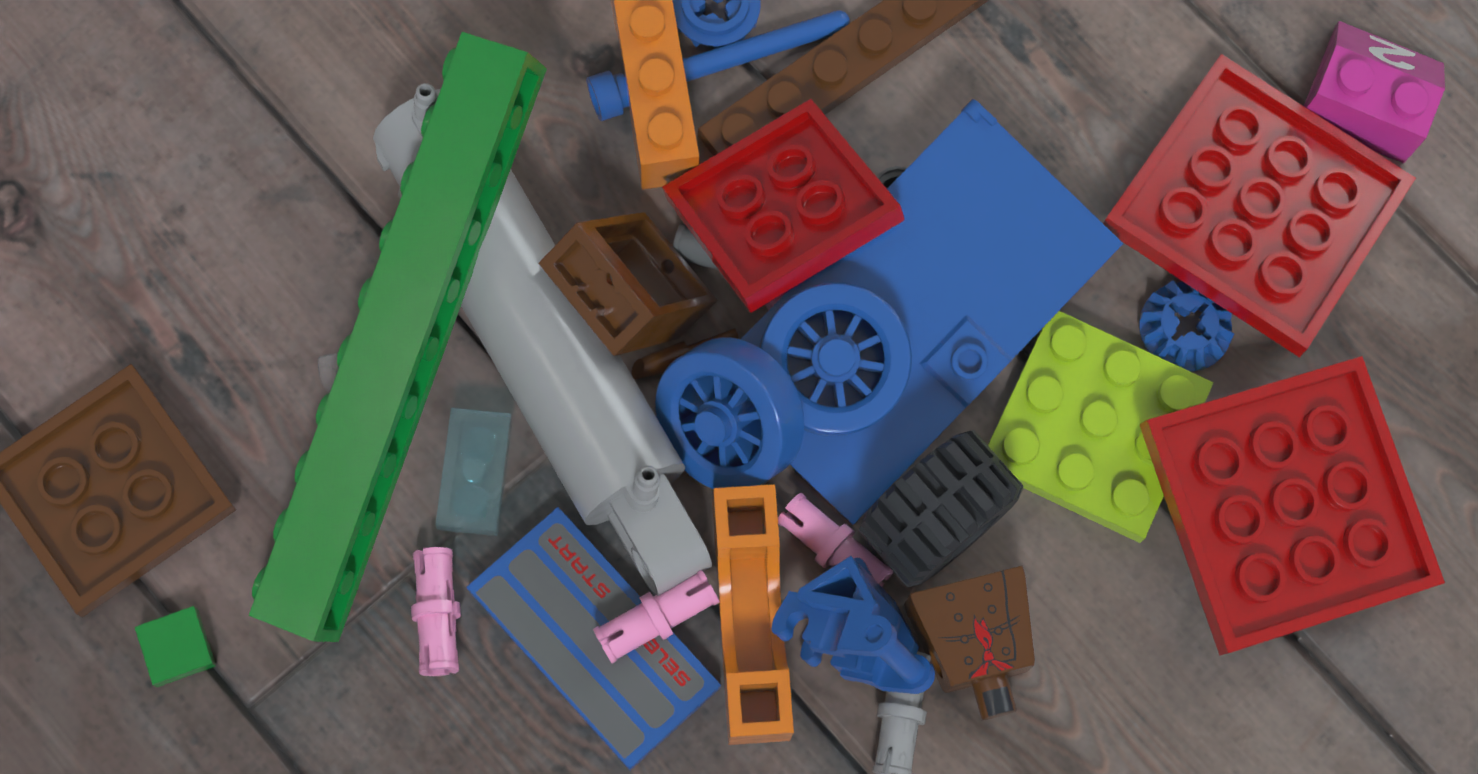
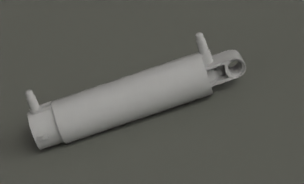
(566, 379)

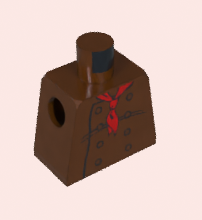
(977, 635)

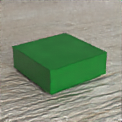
(175, 646)

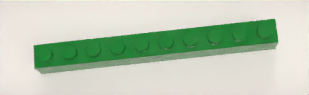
(397, 339)

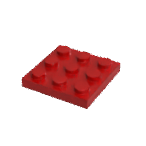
(782, 204)

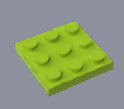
(1077, 420)

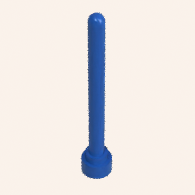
(610, 92)

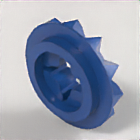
(709, 29)
(1189, 351)

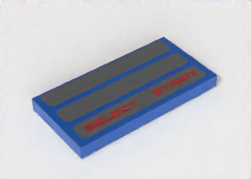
(550, 599)

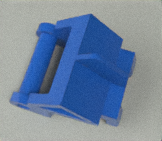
(858, 626)

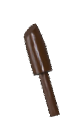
(658, 361)

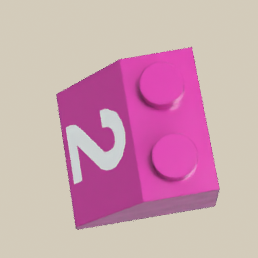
(1377, 91)

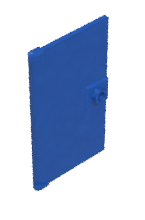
(973, 277)

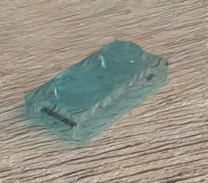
(474, 471)

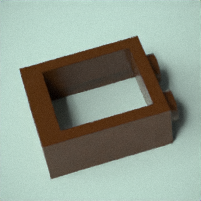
(643, 300)

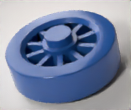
(838, 358)
(740, 406)

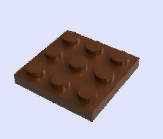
(108, 490)

